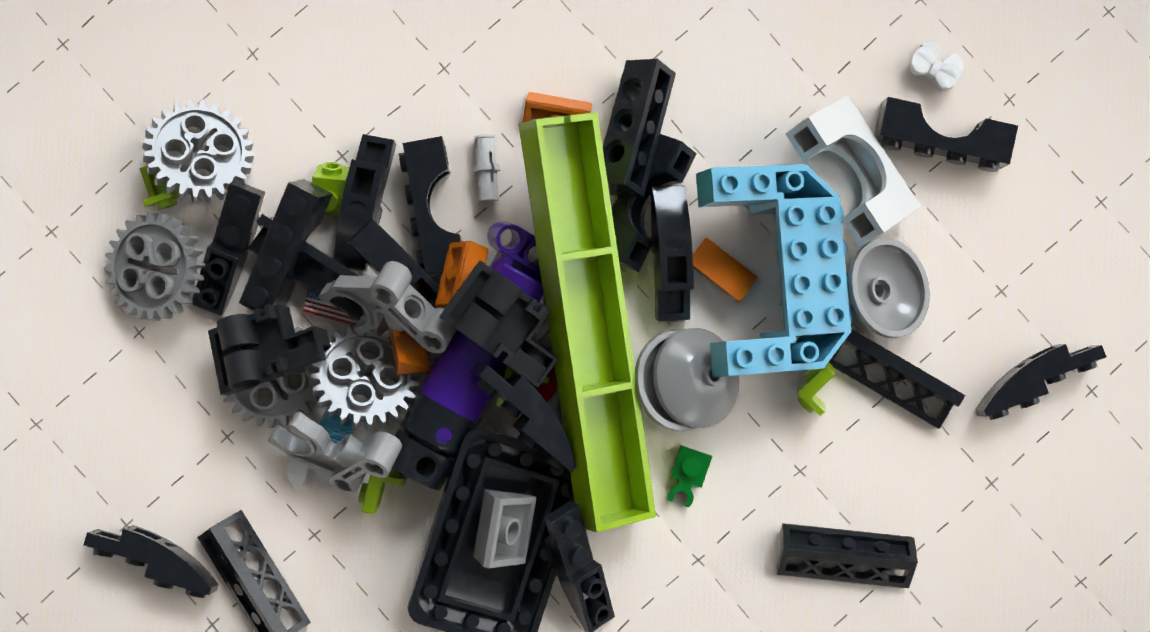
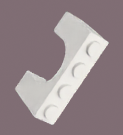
(884, 191)

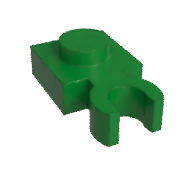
(690, 469)

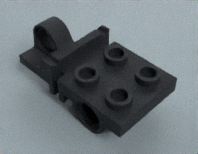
(501, 319)
(262, 348)

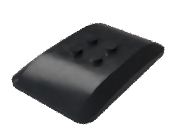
(450, 585)

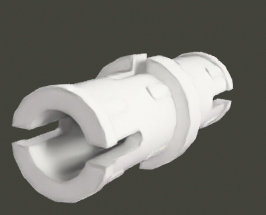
(486, 168)

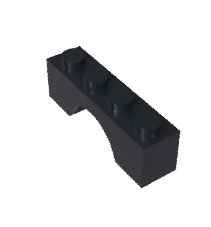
(903, 125)
(426, 165)
(669, 167)
(295, 219)

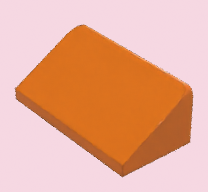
(547, 106)
(458, 265)
(722, 270)
(408, 353)

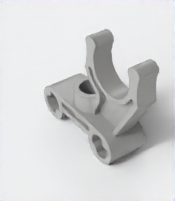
(396, 300)
(345, 460)

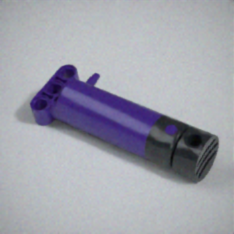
(449, 399)

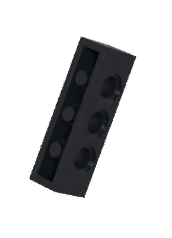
(636, 125)

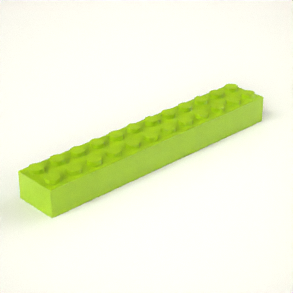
(587, 319)

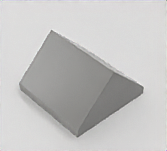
(504, 529)

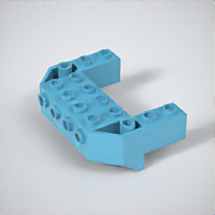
(809, 262)

